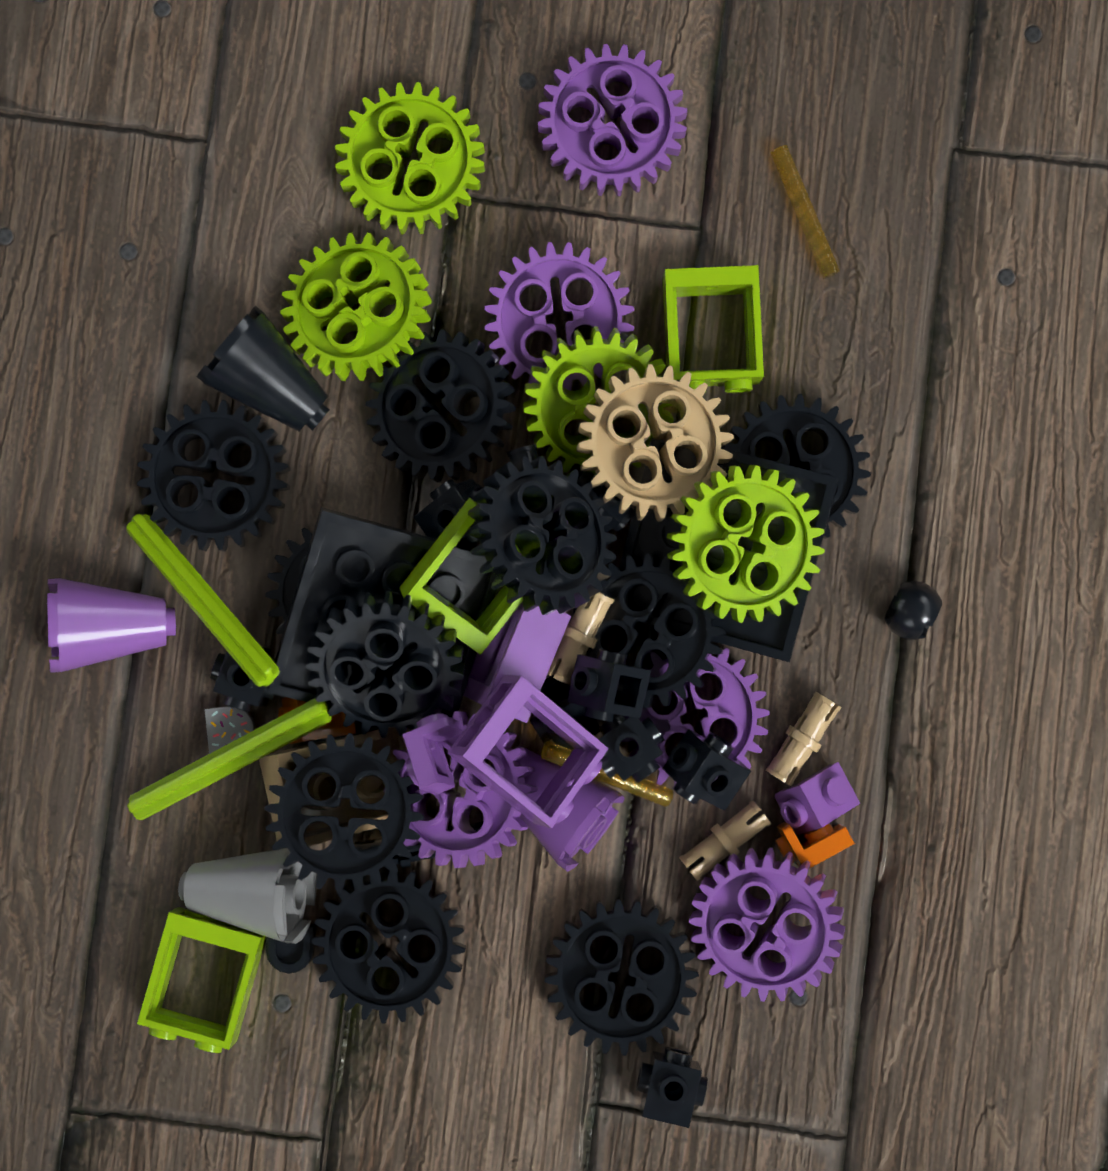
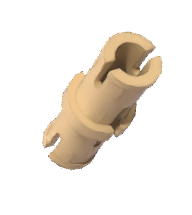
(579, 636)
(803, 738)
(725, 840)

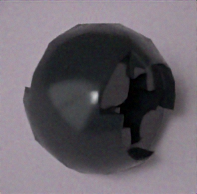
(913, 610)

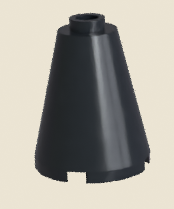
(266, 374)

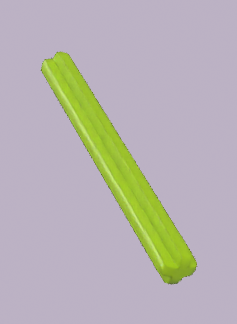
(203, 600)
(229, 759)

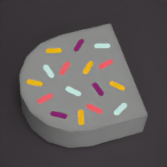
(226, 725)

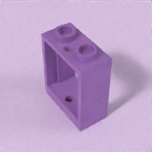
(520, 648)
(491, 723)

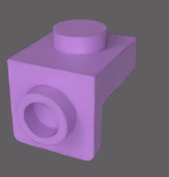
(427, 759)
(817, 799)

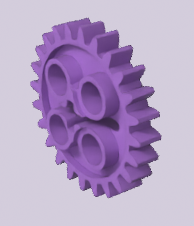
(647, 98)
(517, 324)
(733, 703)
(498, 814)
(805, 948)

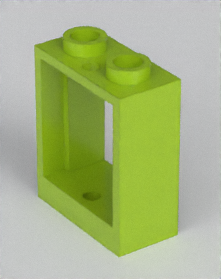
(710, 282)
(473, 633)
(170, 1024)

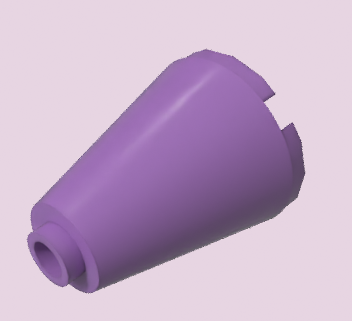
(102, 623)
(584, 824)

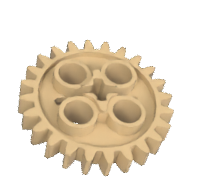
(613, 454)

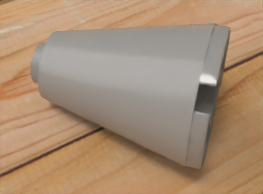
(252, 893)

